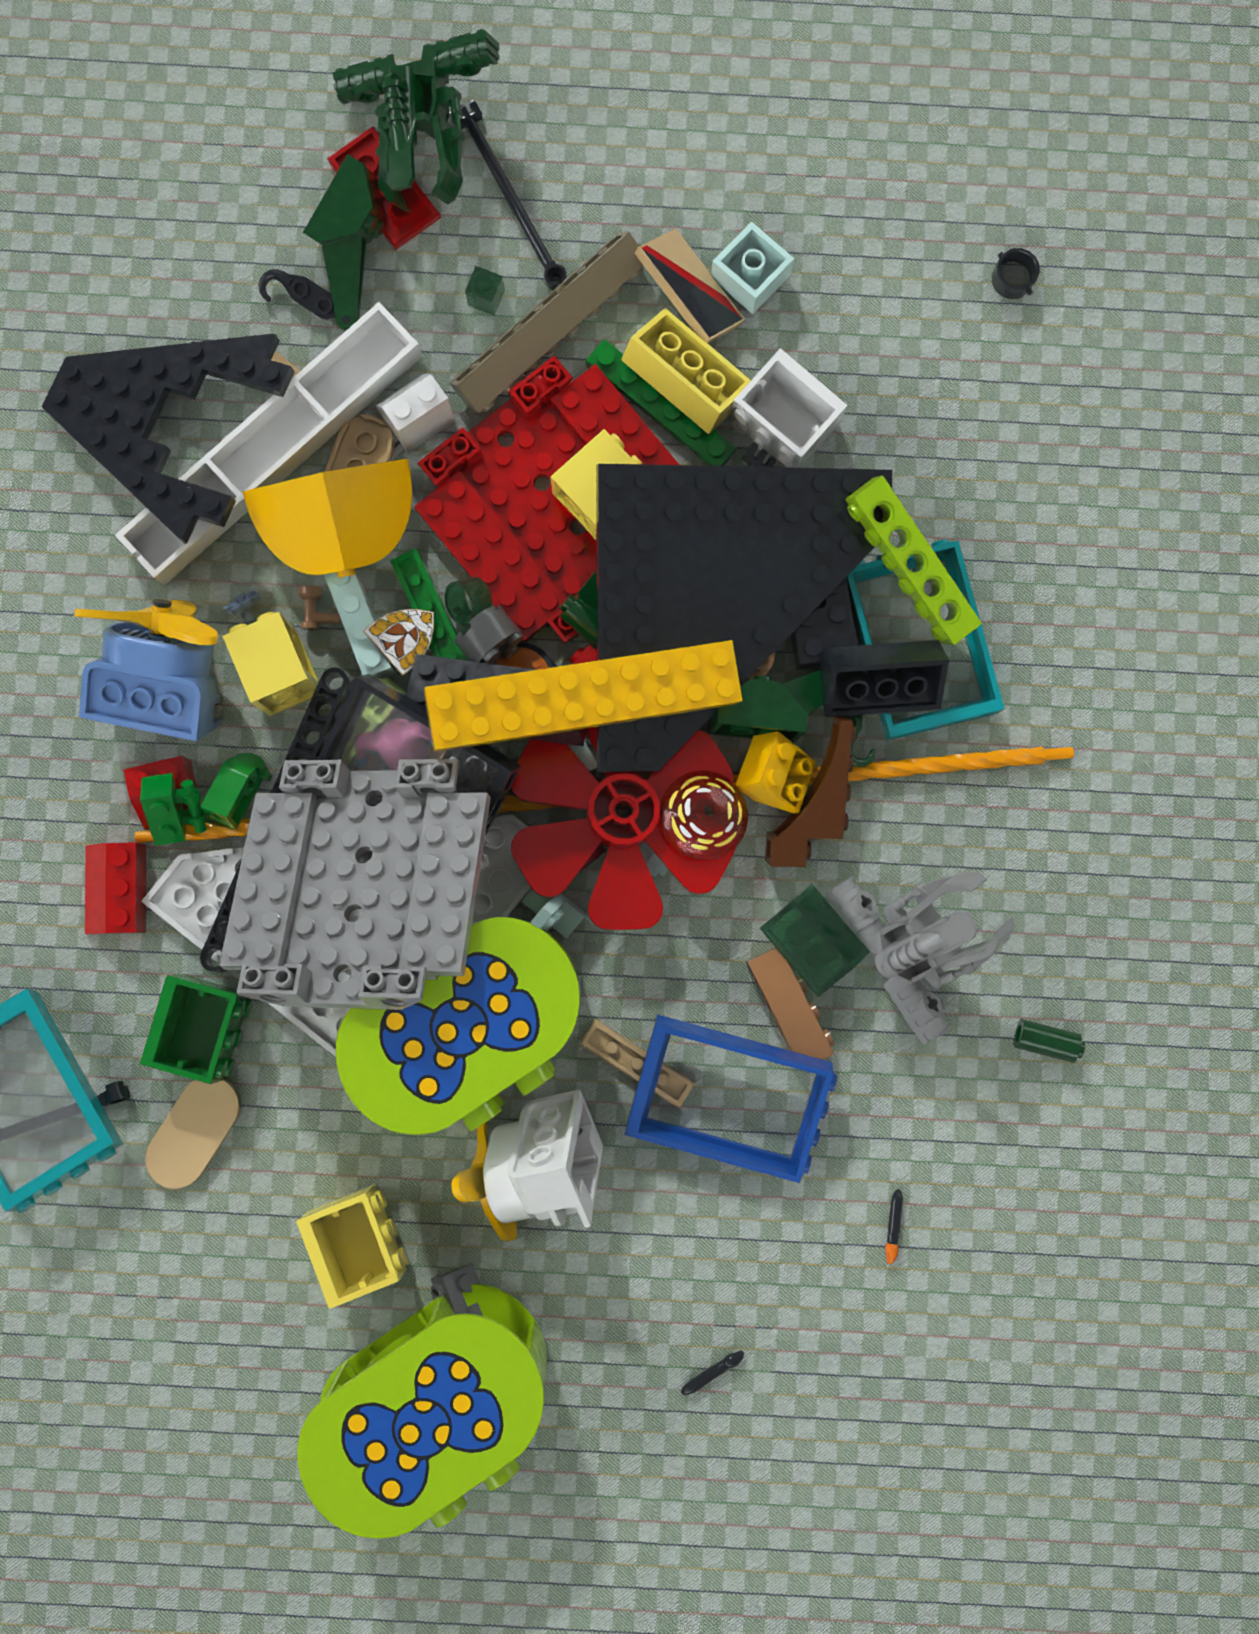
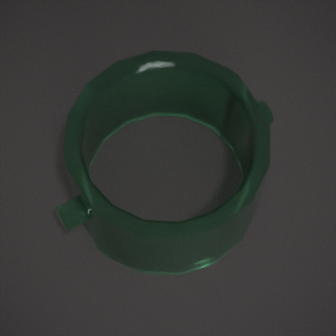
(456, 601)

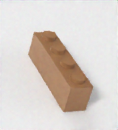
(789, 1005)

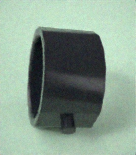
(1020, 256)

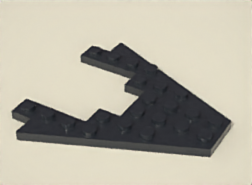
(116, 398)

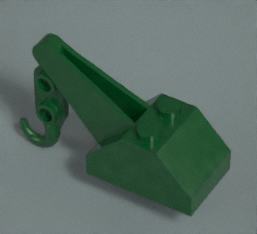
(776, 707)

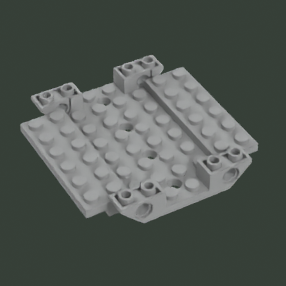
(306, 878)

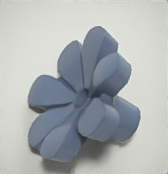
(243, 605)

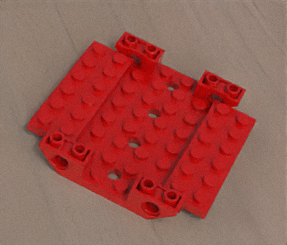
(488, 498)

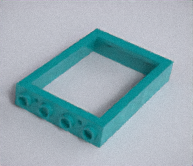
(991, 698)

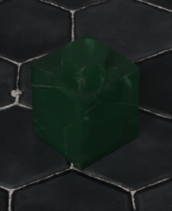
(485, 290)

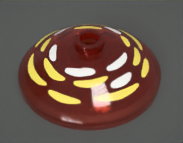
(688, 826)

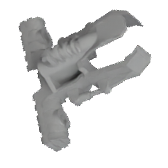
(918, 944)

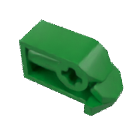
(234, 789)

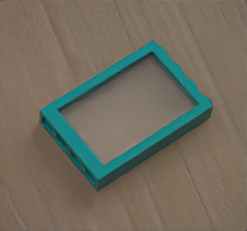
(47, 1107)

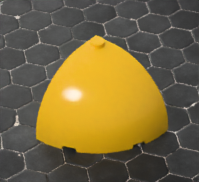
(334, 517)

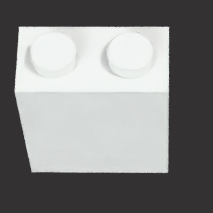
(416, 411)

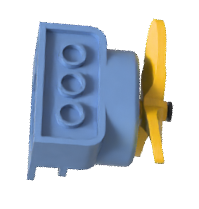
(153, 671)

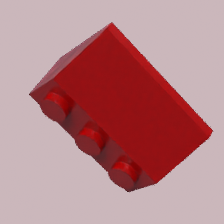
(115, 888)

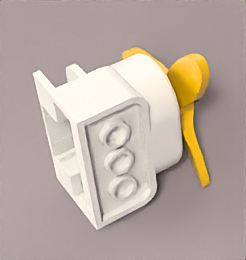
(535, 1165)

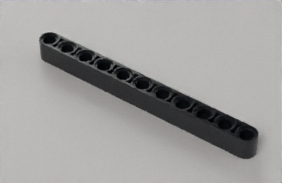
(298, 750)

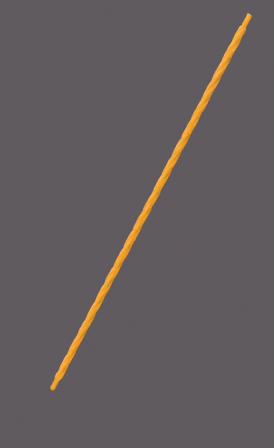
(877, 769)

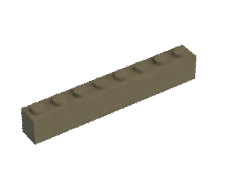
(548, 323)

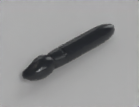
(730, 1361)

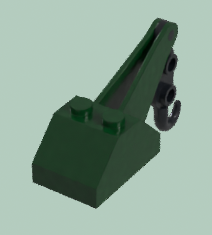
(343, 225)

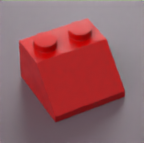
(179, 766)

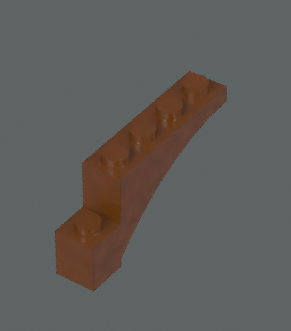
(823, 806)

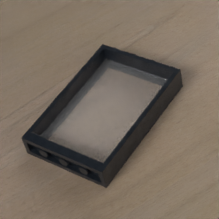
(384, 725)

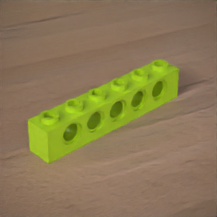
(961, 616)

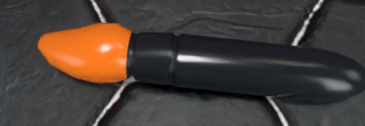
(891, 1246)

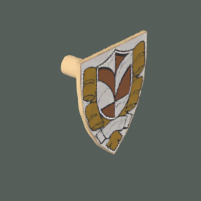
(402, 636)

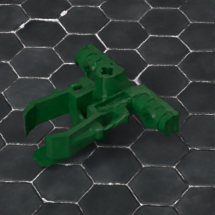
(416, 102)

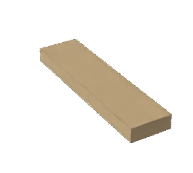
(630, 1059)

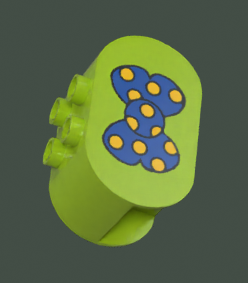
(466, 1036)
(425, 1416)

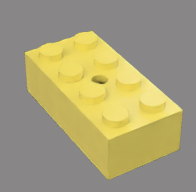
(685, 370)

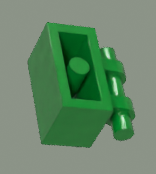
(165, 811)

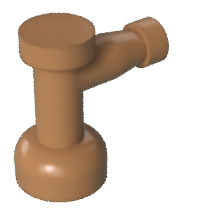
(311, 617)

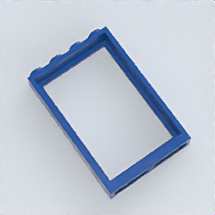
(718, 1148)

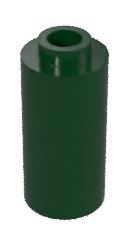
(1048, 1041)

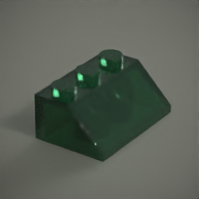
(814, 940)

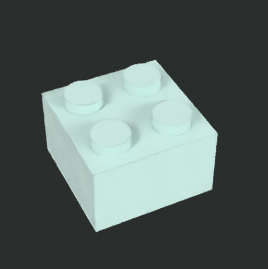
(752, 267)

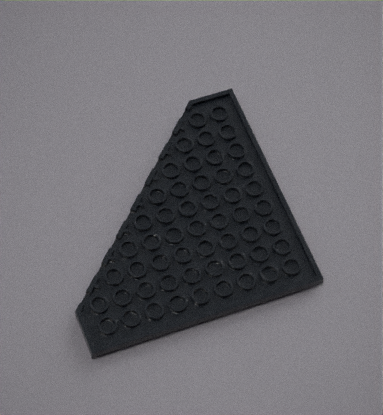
(712, 561)

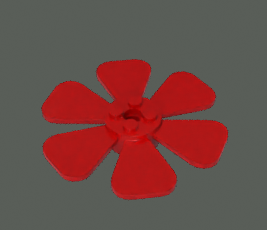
(557, 851)

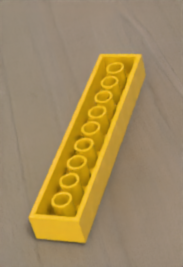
(582, 695)

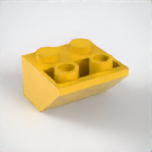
(776, 772)

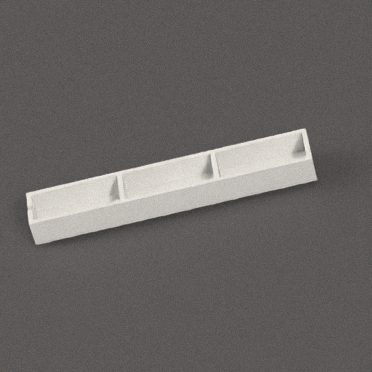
(282, 434)

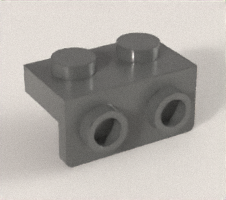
(452, 1286)

